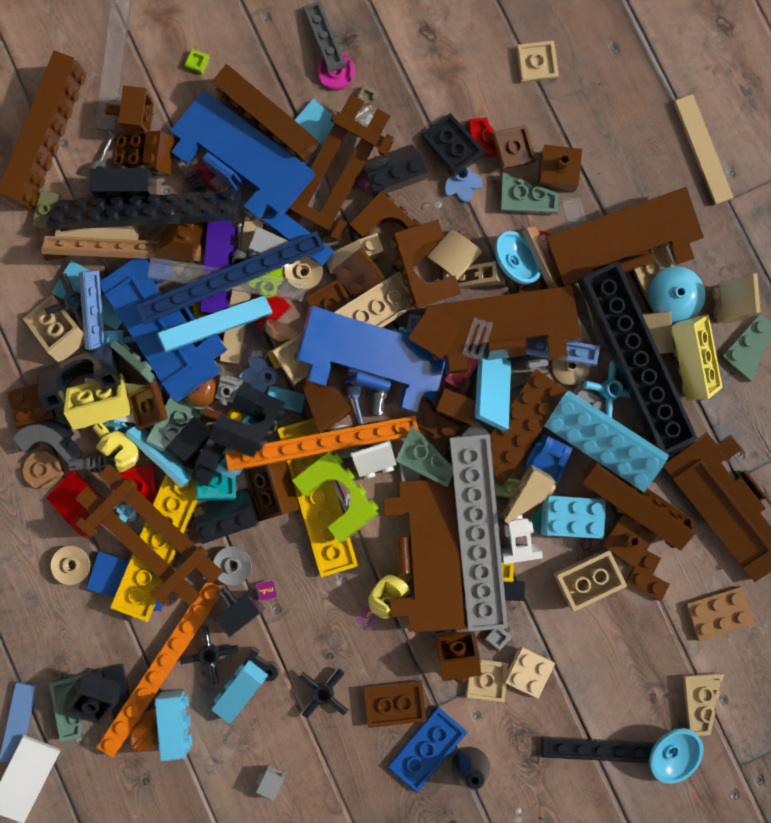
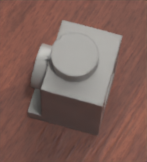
(232, 384)

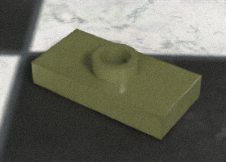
(44, 208)

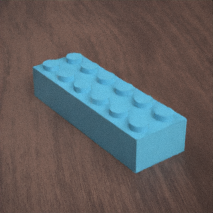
(606, 441)

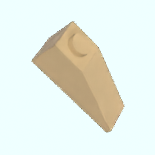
(371, 245)
(481, 276)

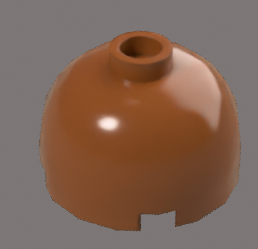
(204, 394)

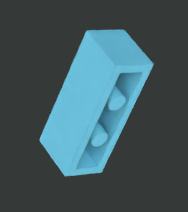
(238, 691)

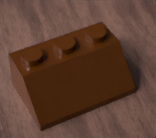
(180, 241)
(271, 490)

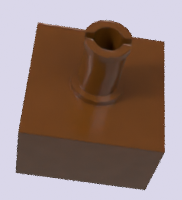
(134, 111)
(559, 168)
(458, 405)
(627, 540)
(458, 656)

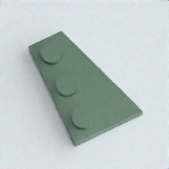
(526, 198)
(749, 348)
(134, 361)
(178, 415)
(424, 458)
(68, 726)

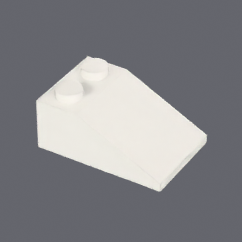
(374, 459)

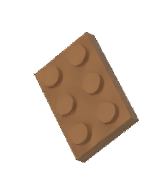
(719, 613)

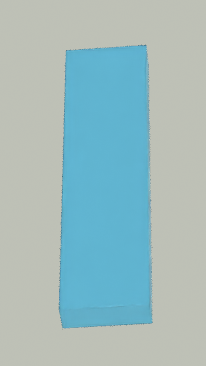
(164, 460)

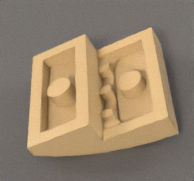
(454, 254)
(660, 327)

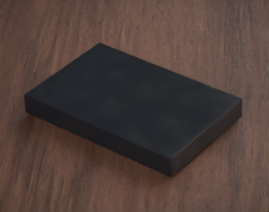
(453, 144)

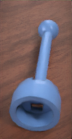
(354, 392)

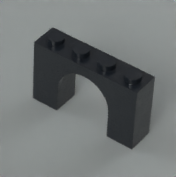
(56, 377)
(249, 437)

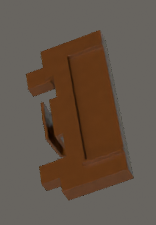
(627, 237)
(515, 321)
(725, 503)
(428, 556)

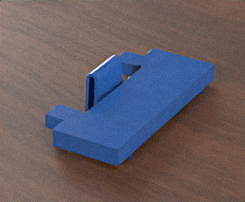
(242, 154)
(369, 355)
(179, 369)

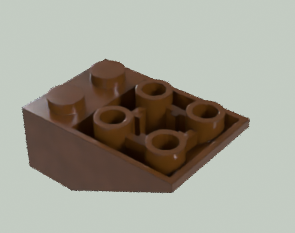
(145, 149)

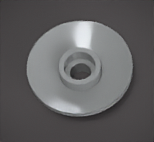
(231, 575)

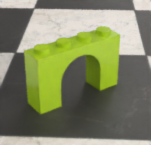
(360, 510)

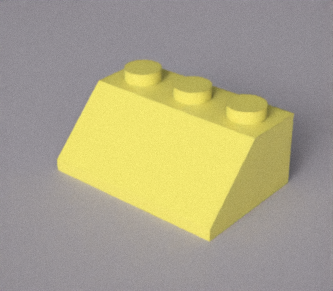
(90, 405)

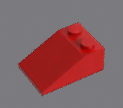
(65, 503)

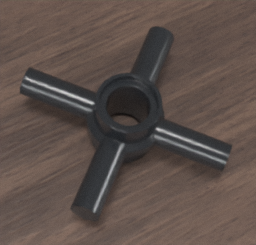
(64, 305)
(204, 660)
(319, 700)

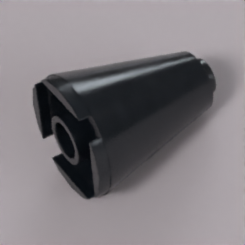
(470, 767)

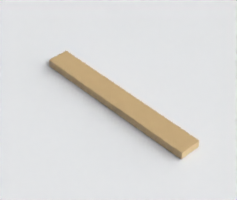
(235, 337)

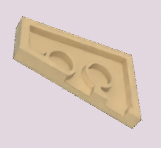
(700, 700)

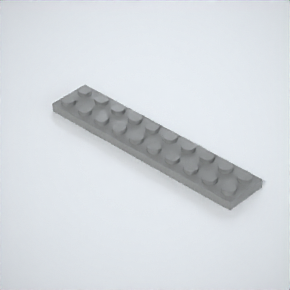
(478, 532)

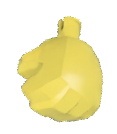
(114, 442)
(388, 588)

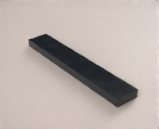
(596, 749)

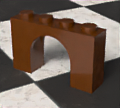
(383, 210)
(406, 244)

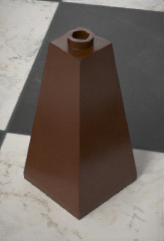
(325, 404)

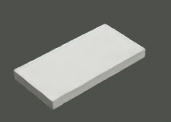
(25, 777)

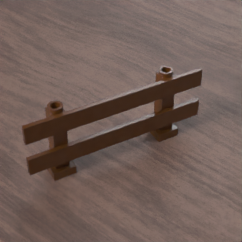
(369, 138)
(103, 513)

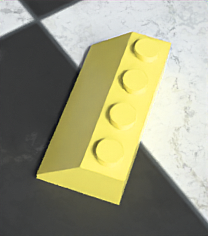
(696, 358)

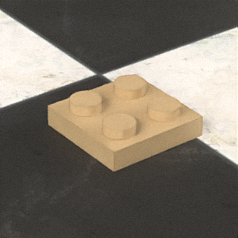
(529, 672)

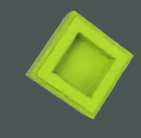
(197, 61)

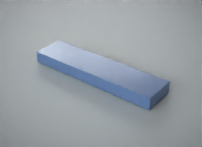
(91, 309)
(18, 719)

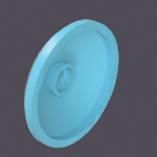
(516, 258)
(663, 293)
(676, 756)

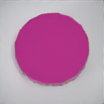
(338, 79)

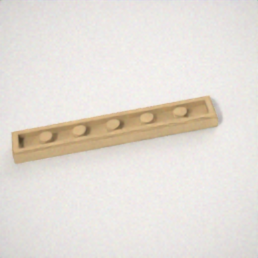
(703, 149)

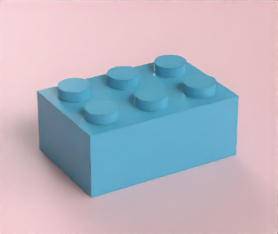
(573, 517)
(173, 724)

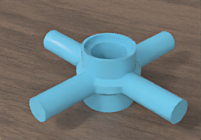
(604, 391)

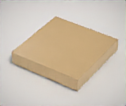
(537, 61)
(490, 683)

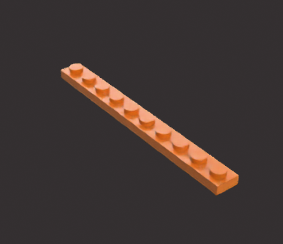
(323, 443)
(159, 670)

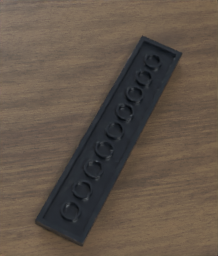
(145, 210)

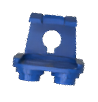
(549, 457)

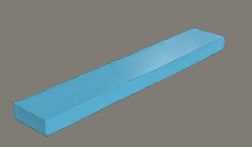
(214, 323)

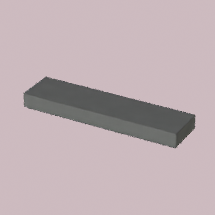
(324, 36)

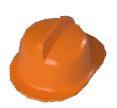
(145, 732)

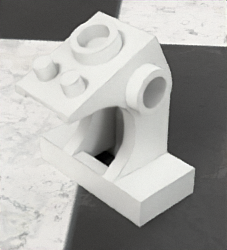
(518, 528)

